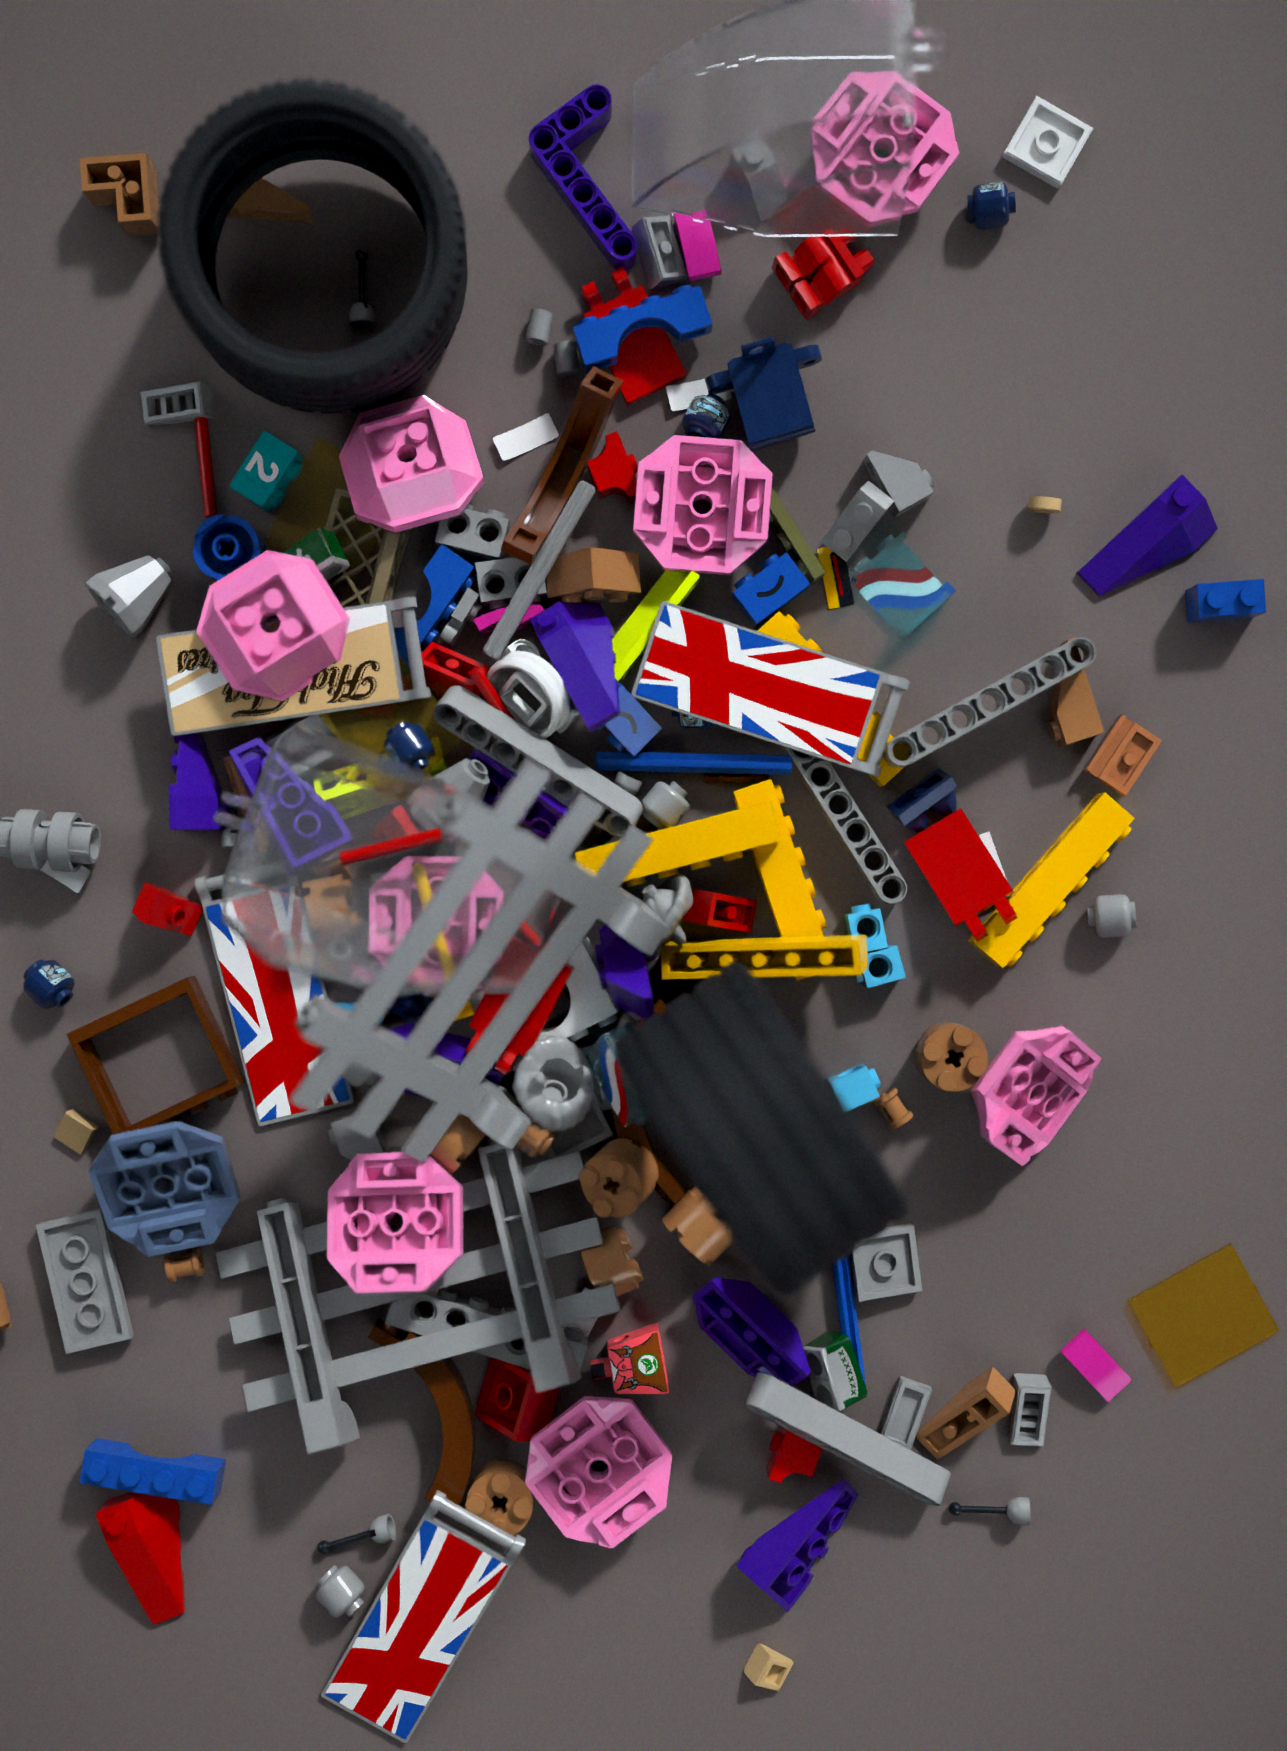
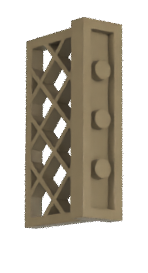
(387, 561)

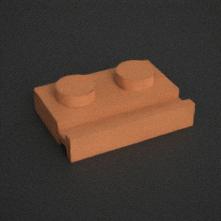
(1122, 755)

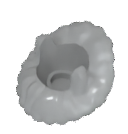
(670, 904)
(554, 1083)

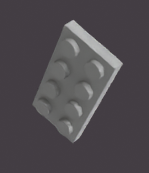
(84, 1281)

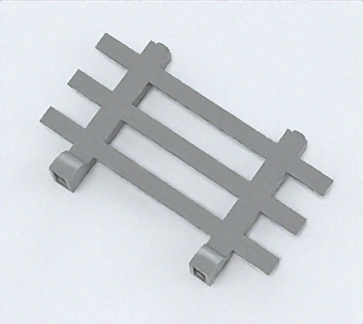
(410, 1061)
(522, 1252)

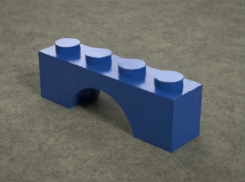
(680, 314)
(448, 580)
(121, 1468)

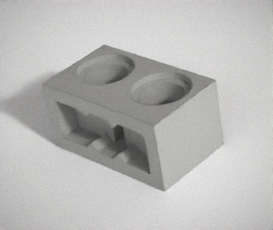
(470, 540)
(511, 572)

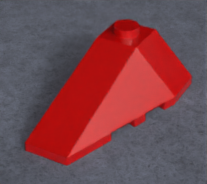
(147, 1547)

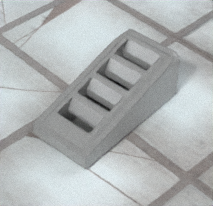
(198, 401)
(1034, 1389)

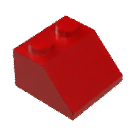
(511, 1401)

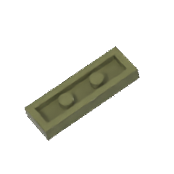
(792, 539)

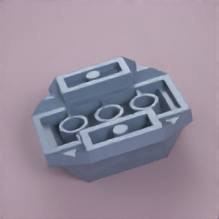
(162, 1213)

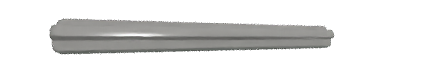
(539, 570)

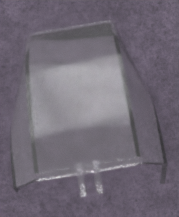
(786, 119)
(340, 921)

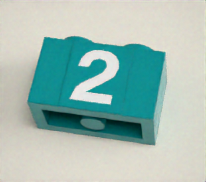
(267, 472)

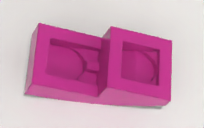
(698, 247)
(488, 621)
(1096, 1365)

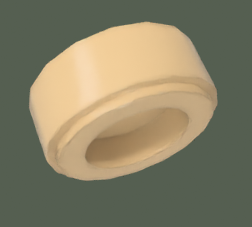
(1044, 505)

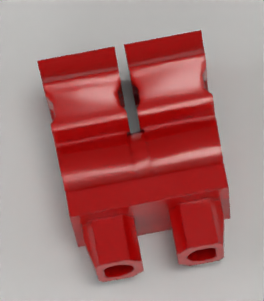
(835, 269)

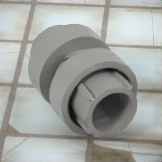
(63, 841)

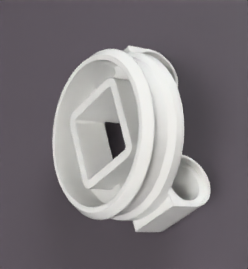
(523, 664)

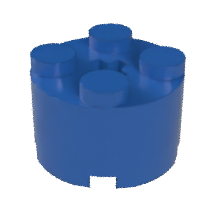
(216, 536)

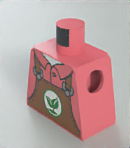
(634, 1363)

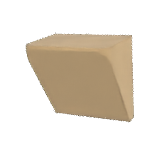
(76, 1131)
(767, 1668)

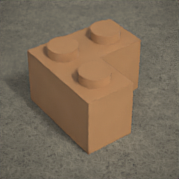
(126, 182)
(594, 575)

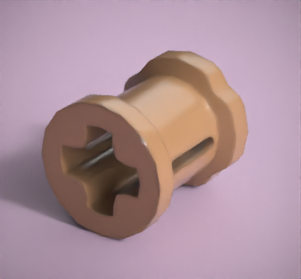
(892, 1109)
(184, 1264)

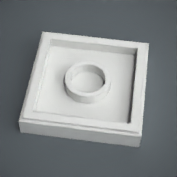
(1047, 142)

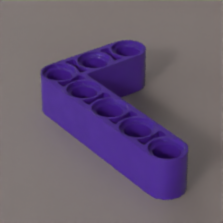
(579, 181)

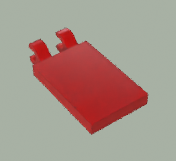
(646, 355)
(961, 872)
(530, 1029)

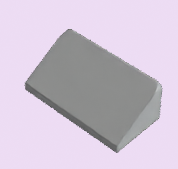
(659, 251)

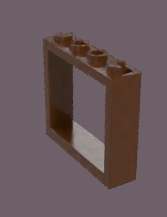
(99, 1079)

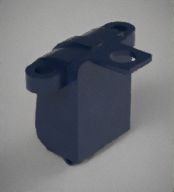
(769, 390)

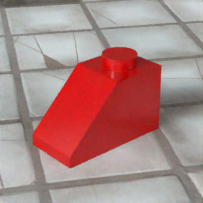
(448, 668)
(721, 911)

